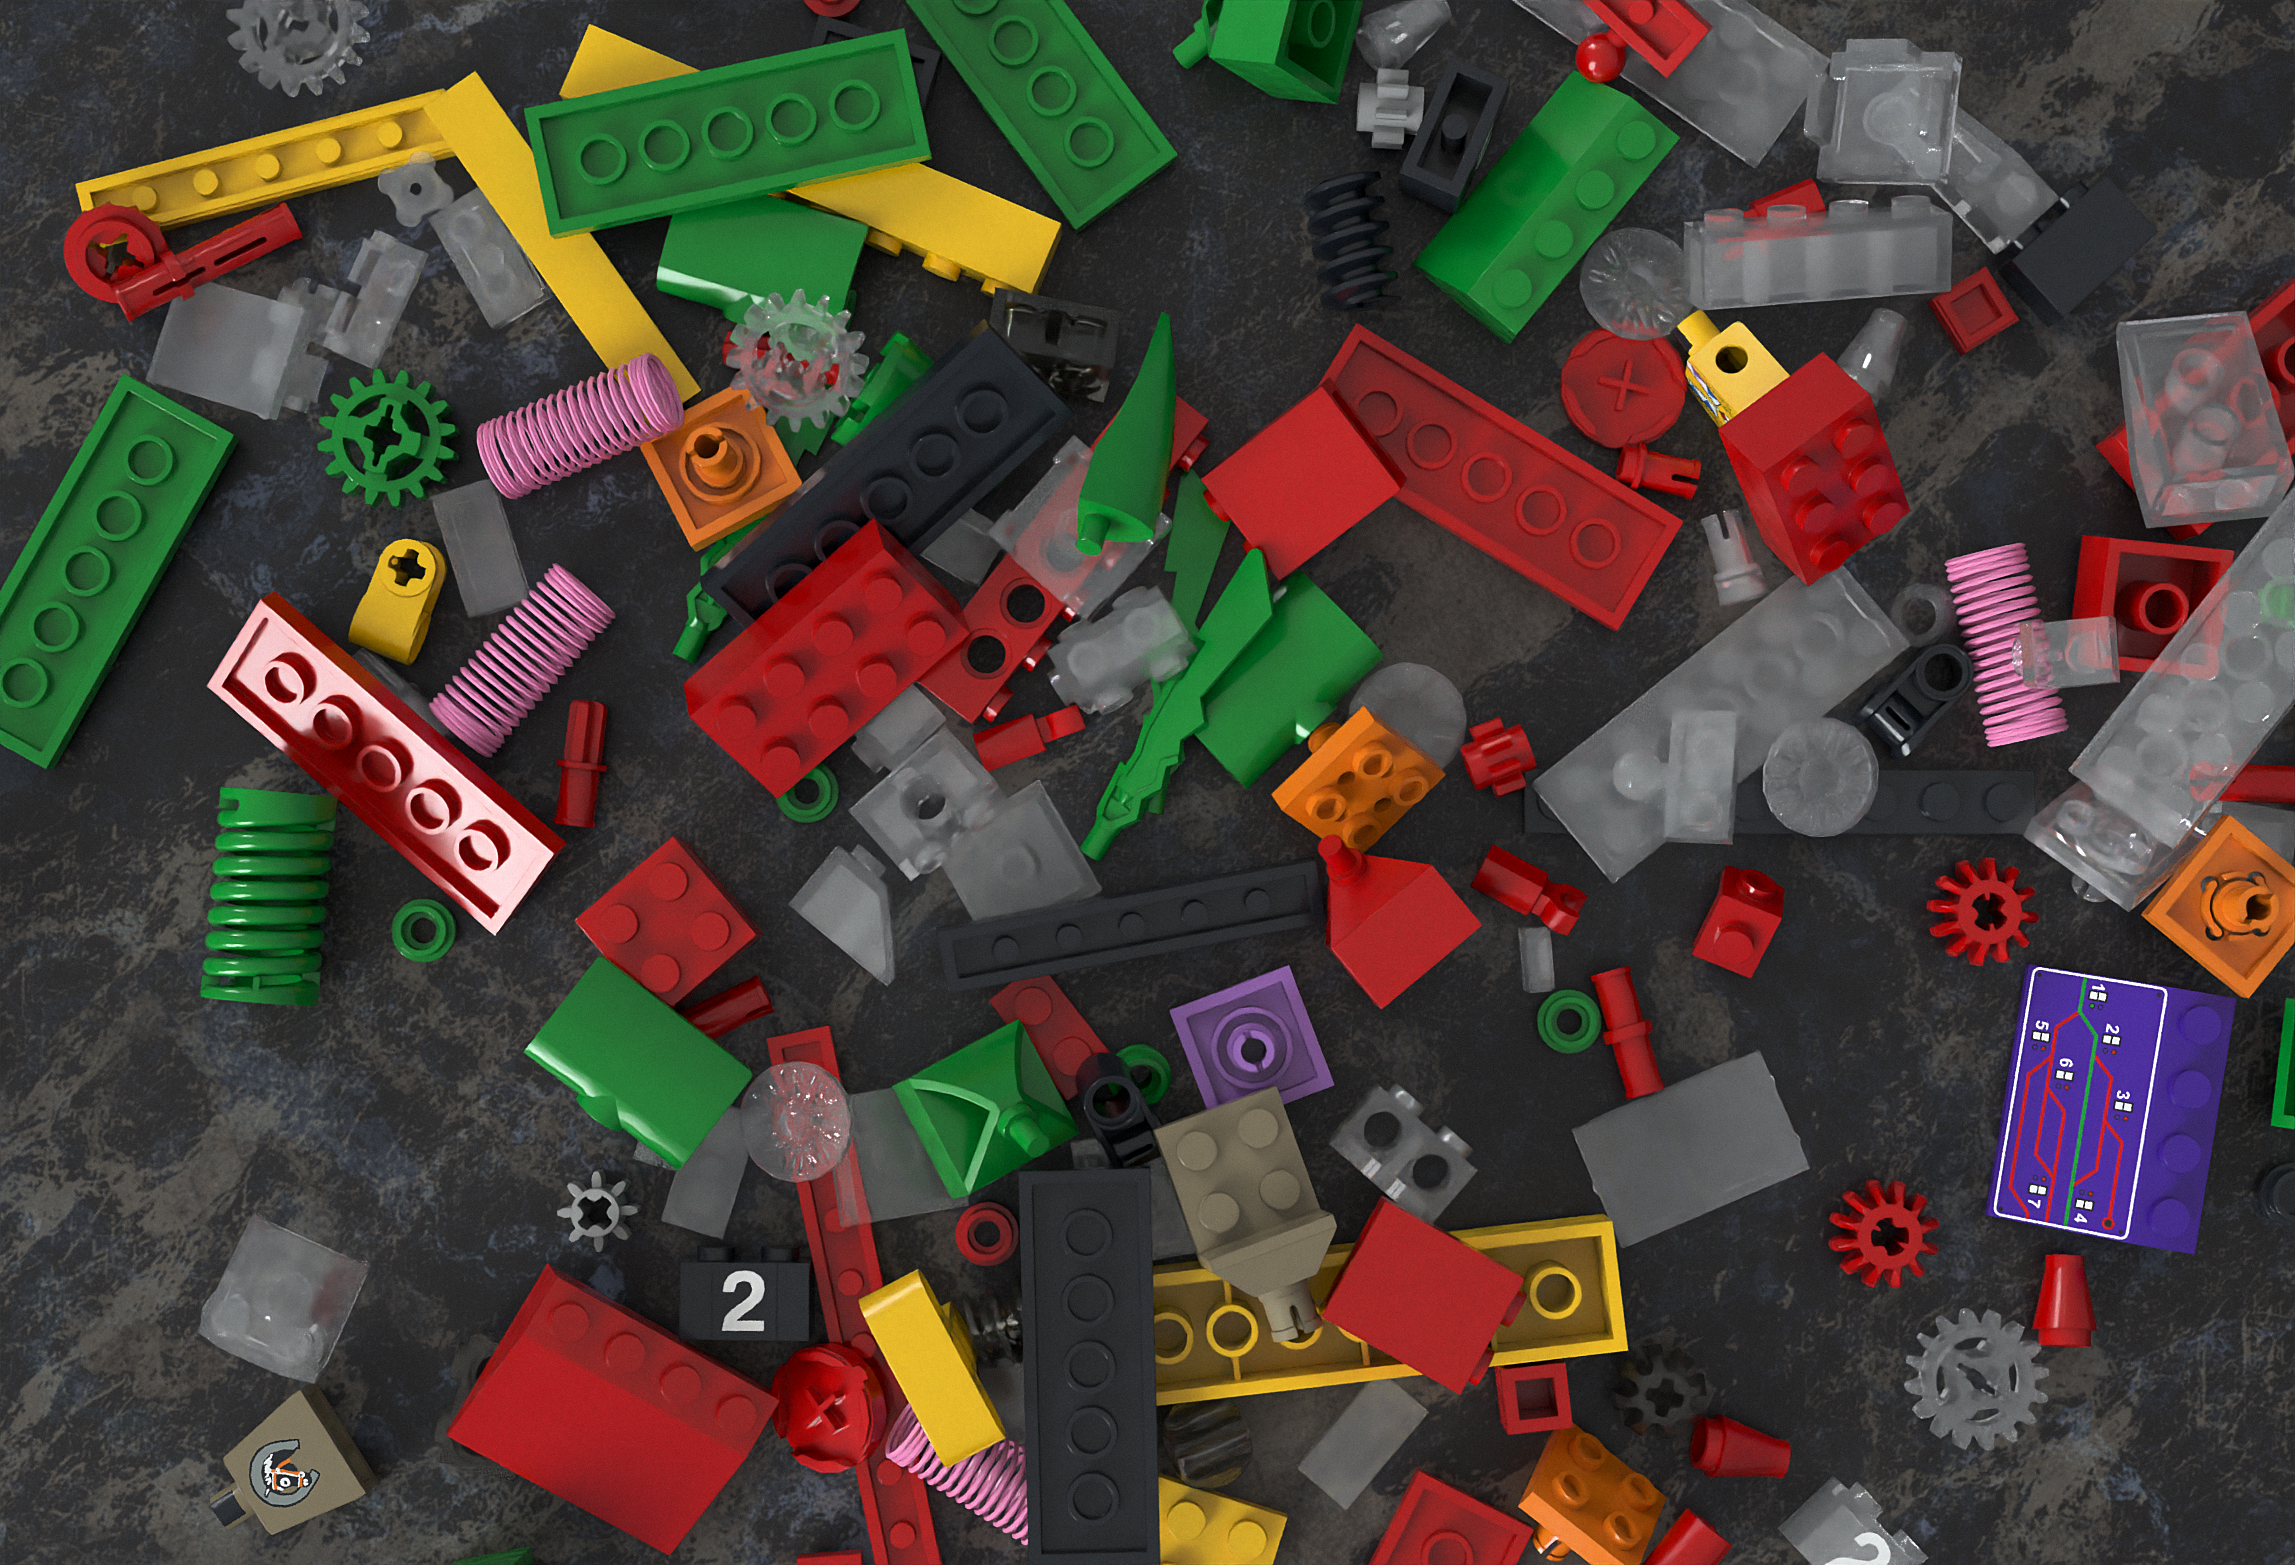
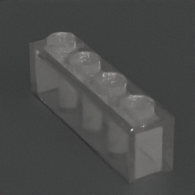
(1817, 254)

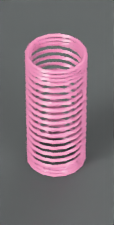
(648, 383)
(1974, 570)
(464, 723)
(909, 1439)

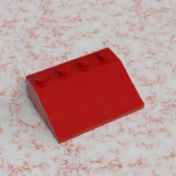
(612, 1411)

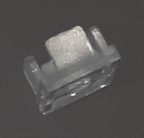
(1884, 113)

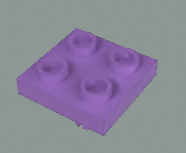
(1252, 1040)

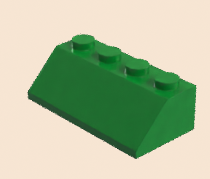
(1545, 204)

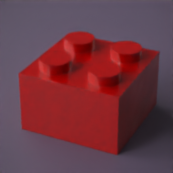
(2146, 589)
(670, 923)

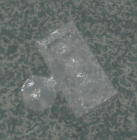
(489, 259)
(1697, 778)

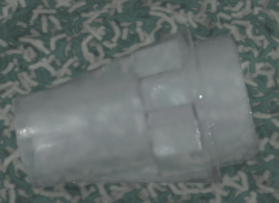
(1399, 31)
(1875, 353)

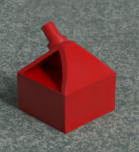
(1389, 919)

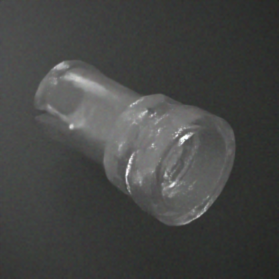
(1737, 574)

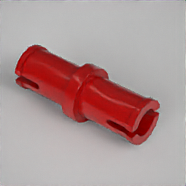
(1628, 1032)

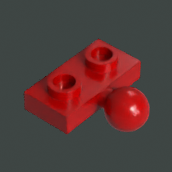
(1657, 29)

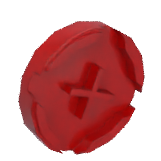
(1622, 389)
(829, 1407)

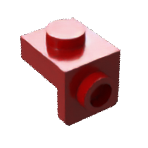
(1740, 921)

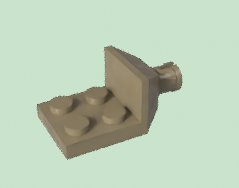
(1250, 1204)

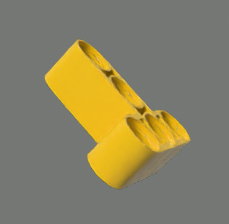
(934, 1366)

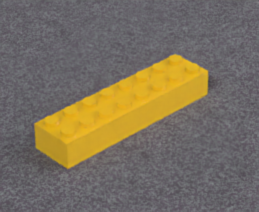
(1220, 1343)

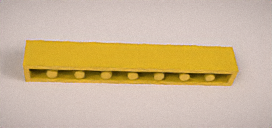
(904, 205)

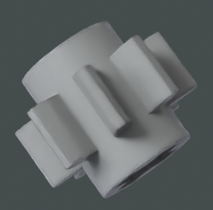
(1389, 108)
(582, 1208)

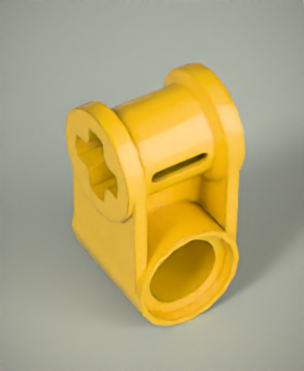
(397, 613)

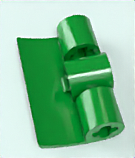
(758, 247)
(1284, 681)
(638, 1063)

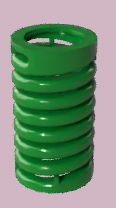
(272, 896)

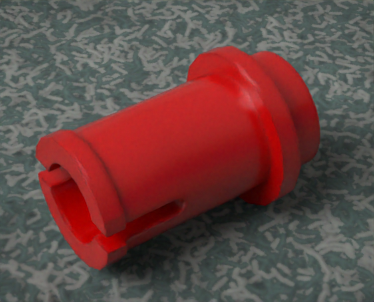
(1654, 471)

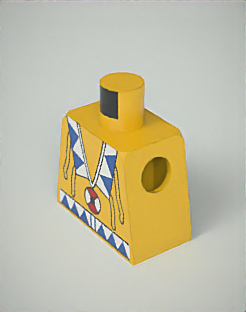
(1732, 350)

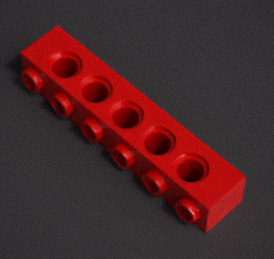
(1026, 644)

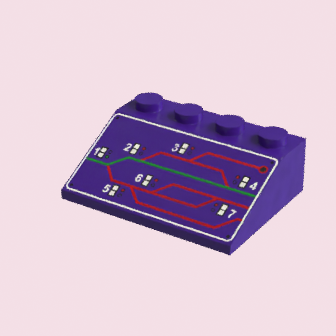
(2110, 1108)

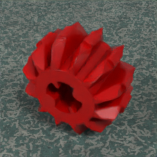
(2004, 907)
(1908, 1241)

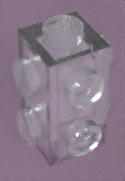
(1111, 657)

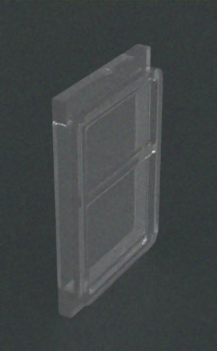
(1690, 1148)

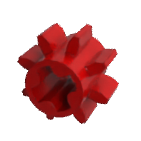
(1497, 757)

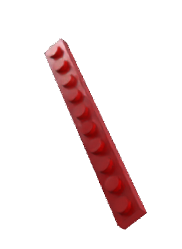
(846, 1271)

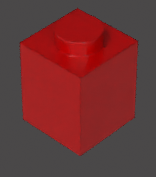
(1533, 1396)

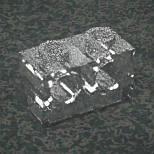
(1393, 1164)

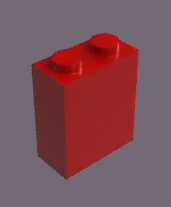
(1303, 479)
(1423, 1296)

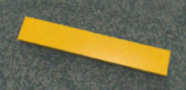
(272, 165)
(571, 265)

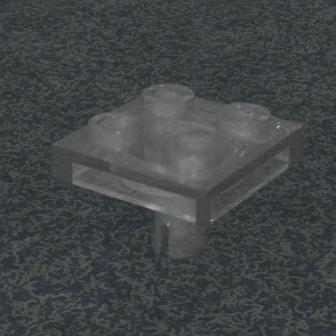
(2106, 847)

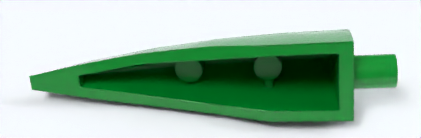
(1133, 458)

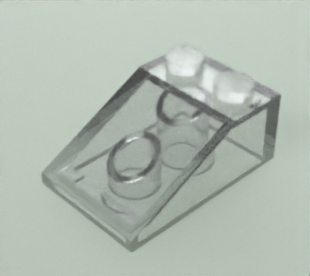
(2200, 420)

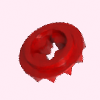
(88, 260)

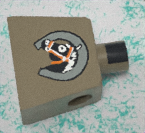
(293, 1467)

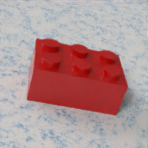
(1815, 469)

